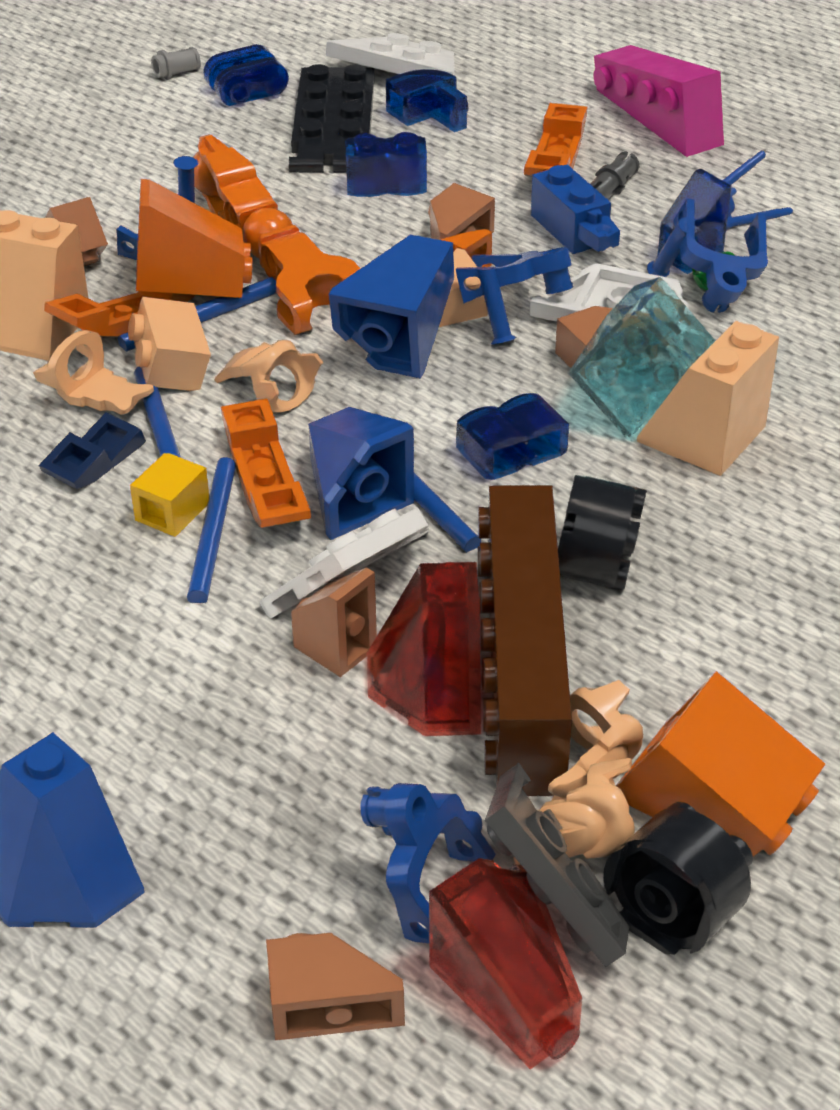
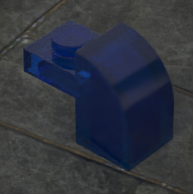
(427, 95)

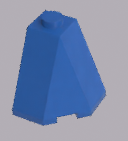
(396, 304)
(360, 467)
(59, 842)

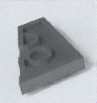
(571, 886)

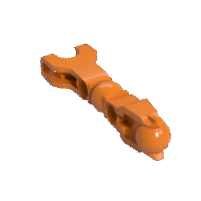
(289, 256)

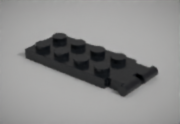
(330, 109)

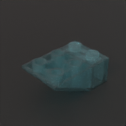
(640, 355)

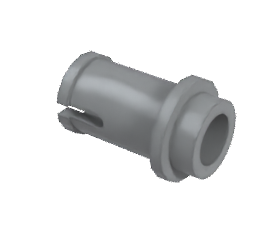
(175, 62)

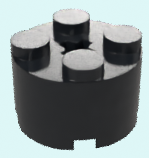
(600, 531)
(679, 880)

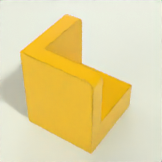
(170, 494)

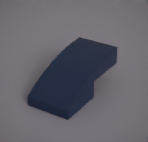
(88, 458)

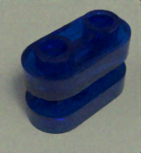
(245, 74)

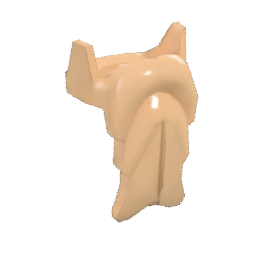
(260, 362)
(91, 383)
(614, 739)
(595, 814)

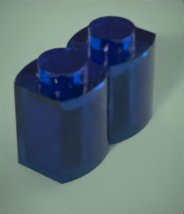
(386, 165)
(511, 435)

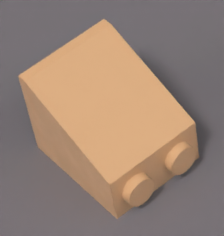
(37, 265)
(717, 401)

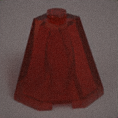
(430, 652)
(505, 959)

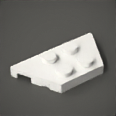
(392, 53)
(595, 286)
(347, 556)

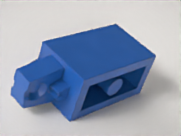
(572, 210)

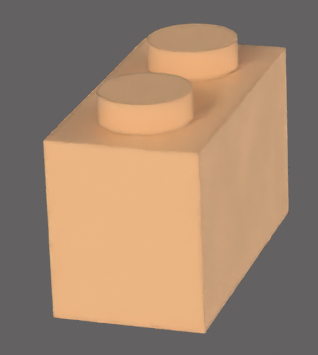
(169, 344)

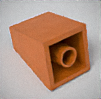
(188, 247)
(727, 765)

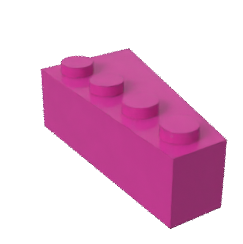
(665, 95)

